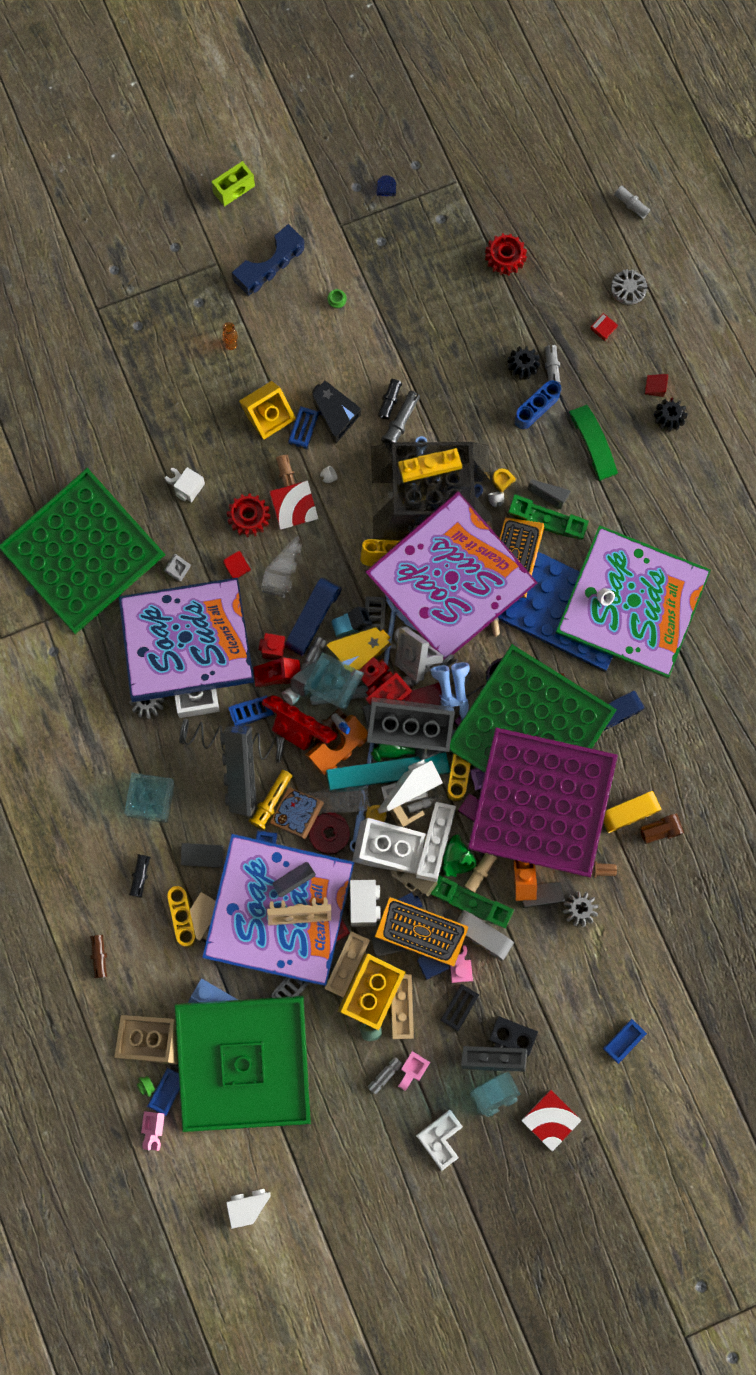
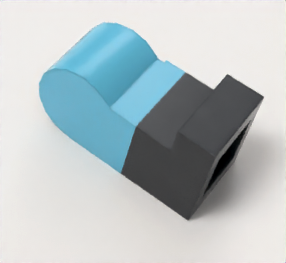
(351, 622)

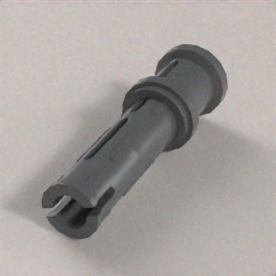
(397, 426)

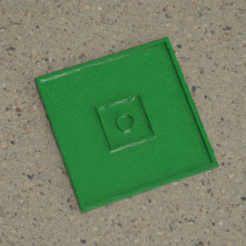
(242, 1063)

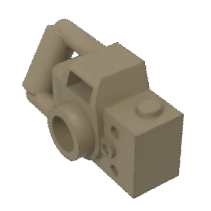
(424, 886)

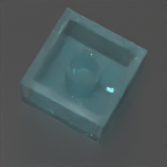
(334, 680)
(149, 797)
(494, 1094)

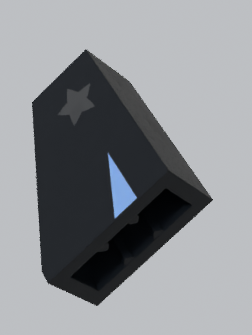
(335, 409)

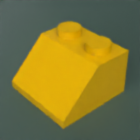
(267, 409)

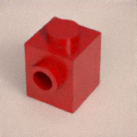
(272, 646)
(373, 672)

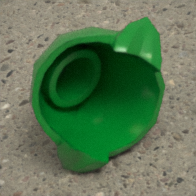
(390, 751)
(457, 858)

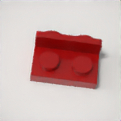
(392, 688)

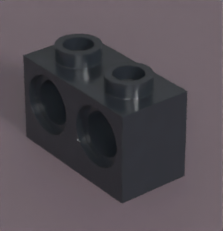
(514, 1031)

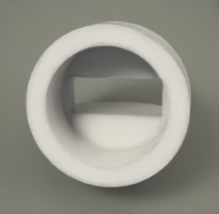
(329, 474)
(496, 497)
(610, 596)
(290, 697)

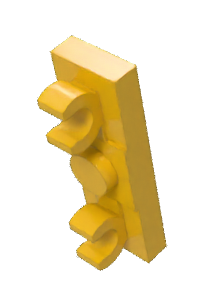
(430, 465)

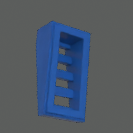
(248, 704)

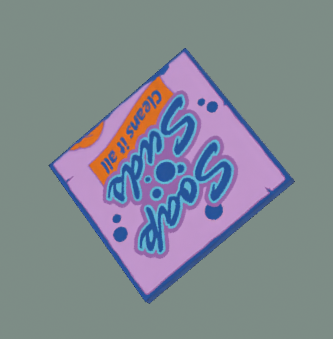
(240, 919)

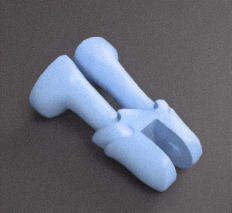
(459, 672)

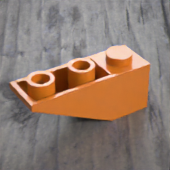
(525, 881)

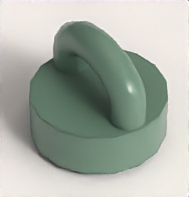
(369, 1033)

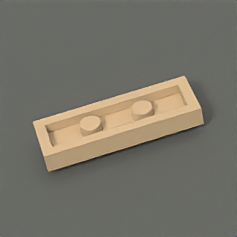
(347, 964)
(403, 1010)

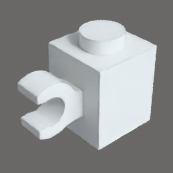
(186, 484)

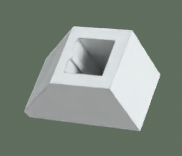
(245, 1210)

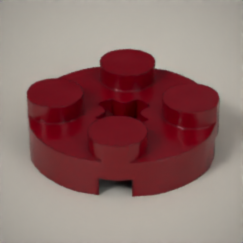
(333, 844)

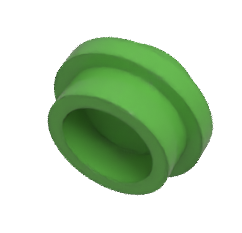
(337, 298)
(145, 1086)

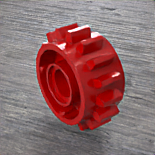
(509, 245)
(251, 525)

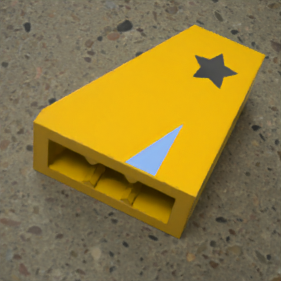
(360, 647)

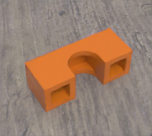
(326, 758)

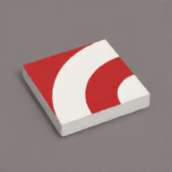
(293, 505)
(551, 1120)

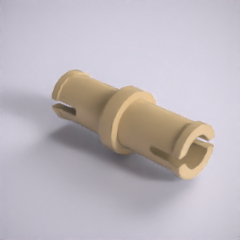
(480, 872)

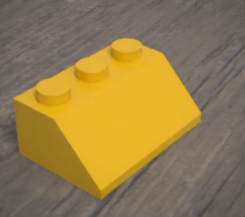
(371, 991)

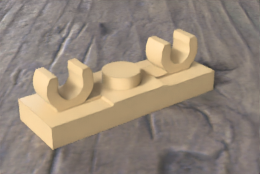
(299, 913)

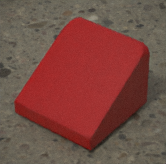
(656, 384)
(236, 565)

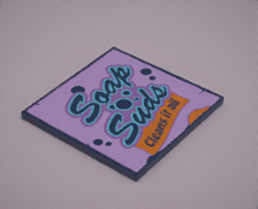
(185, 640)

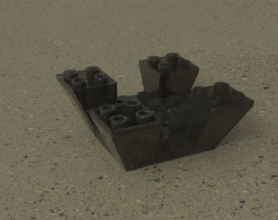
(413, 503)

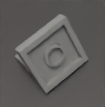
(415, 654)

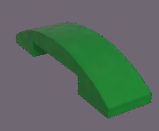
(595, 442)
(554, 522)
(472, 902)

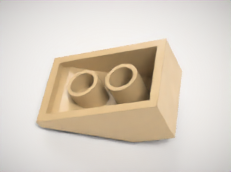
(147, 1039)

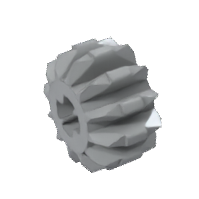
(142, 709)
(584, 916)

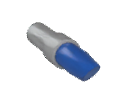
(340, 723)

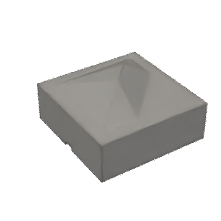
(177, 567)

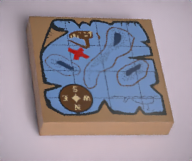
(296, 813)

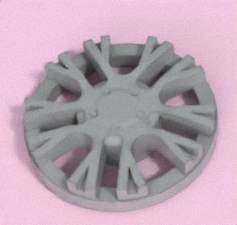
(629, 287)

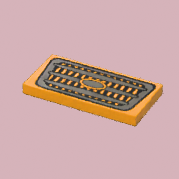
(522, 540)
(421, 932)

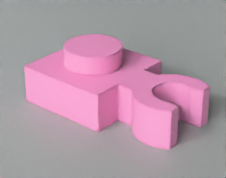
(462, 970)

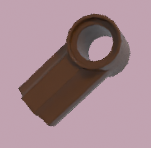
(665, 828)

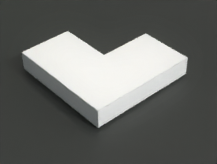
(435, 1137)

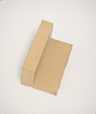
(401, 818)

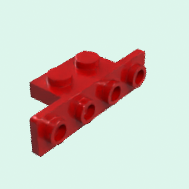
(295, 725)

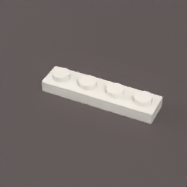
(436, 842)

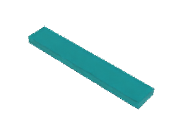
(379, 772)

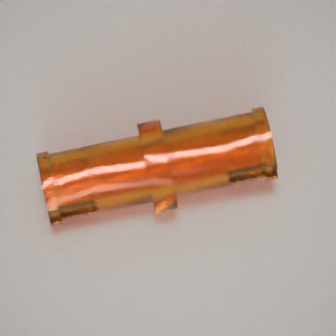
(230, 336)

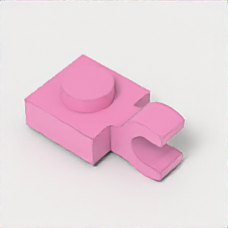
(414, 1068)
(151, 1127)

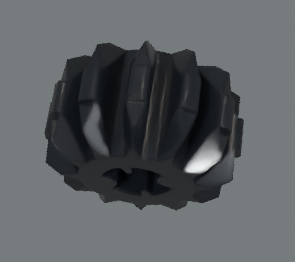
(526, 369)
(662, 414)

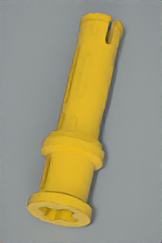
(263, 807)

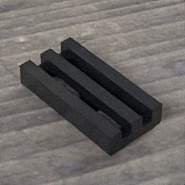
(451, 1023)

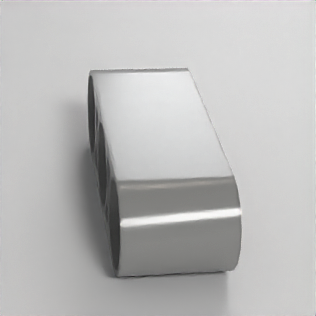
(485, 935)

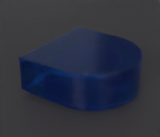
(386, 186)

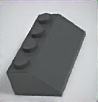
(410, 724)
(240, 770)

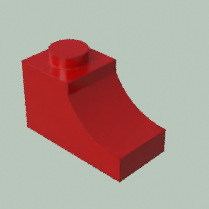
(276, 672)

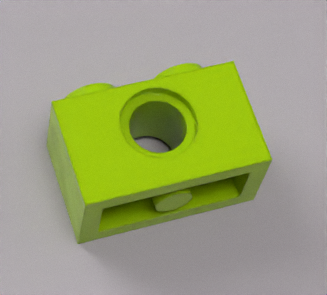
(233, 183)

